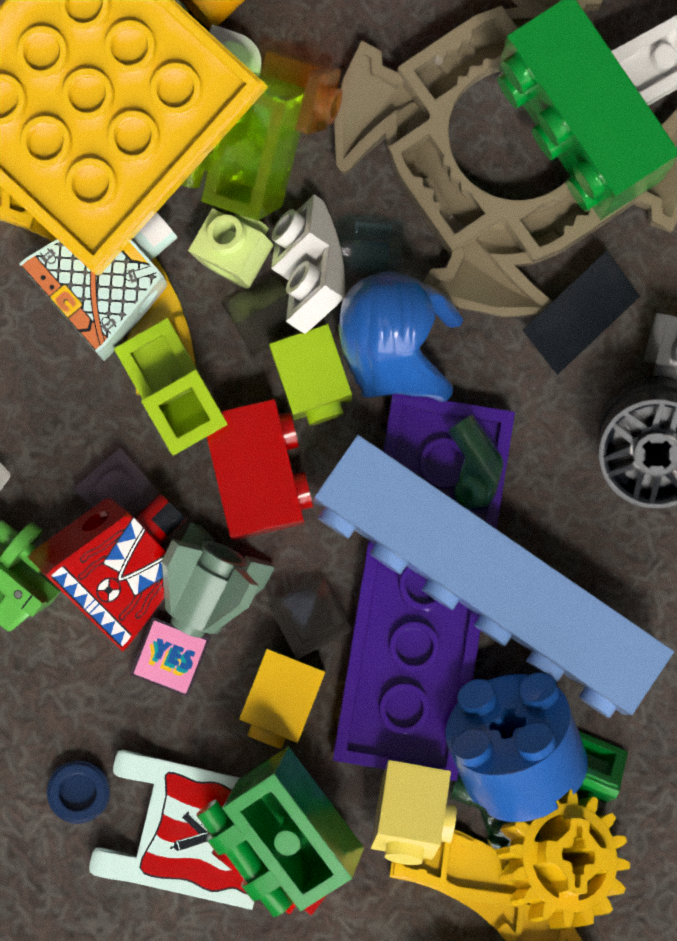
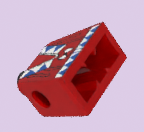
(112, 564)

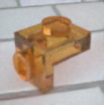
(321, 96)

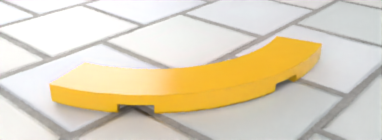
(470, 874)

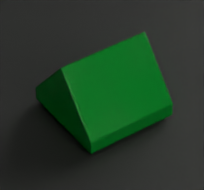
(604, 768)

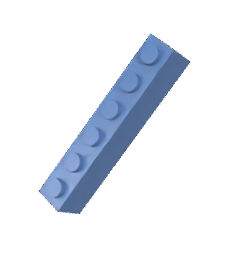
(492, 577)

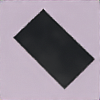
(581, 312)

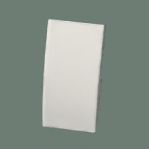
(311, 261)

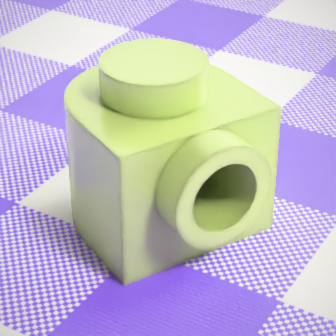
(232, 246)

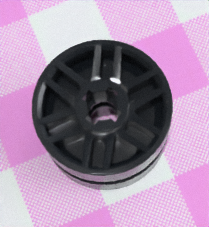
(631, 417)

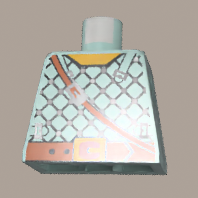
(108, 304)

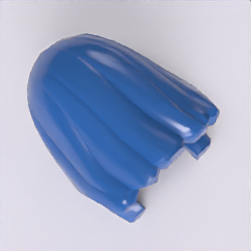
(382, 333)

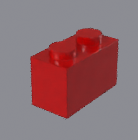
(256, 471)

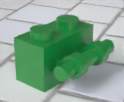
(282, 835)

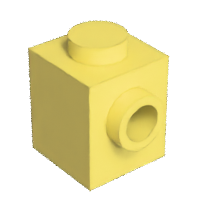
(413, 813)

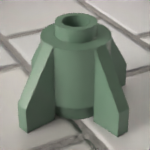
(208, 582)

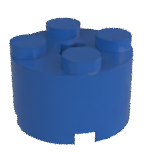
(516, 745)

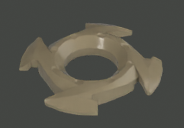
(477, 230)

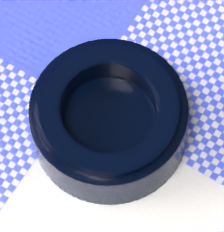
(78, 791)

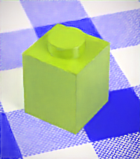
(312, 375)

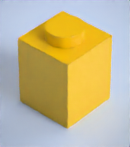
(280, 699)

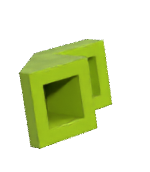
(170, 387)

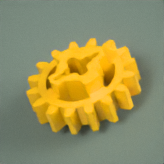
(555, 883)

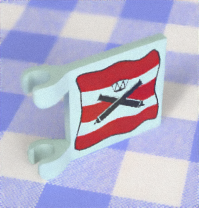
(173, 839)

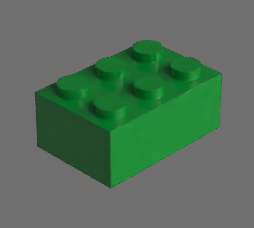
(584, 109)

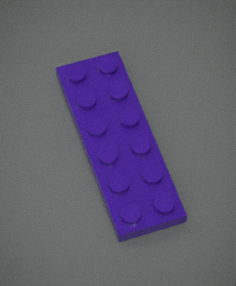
(405, 645)

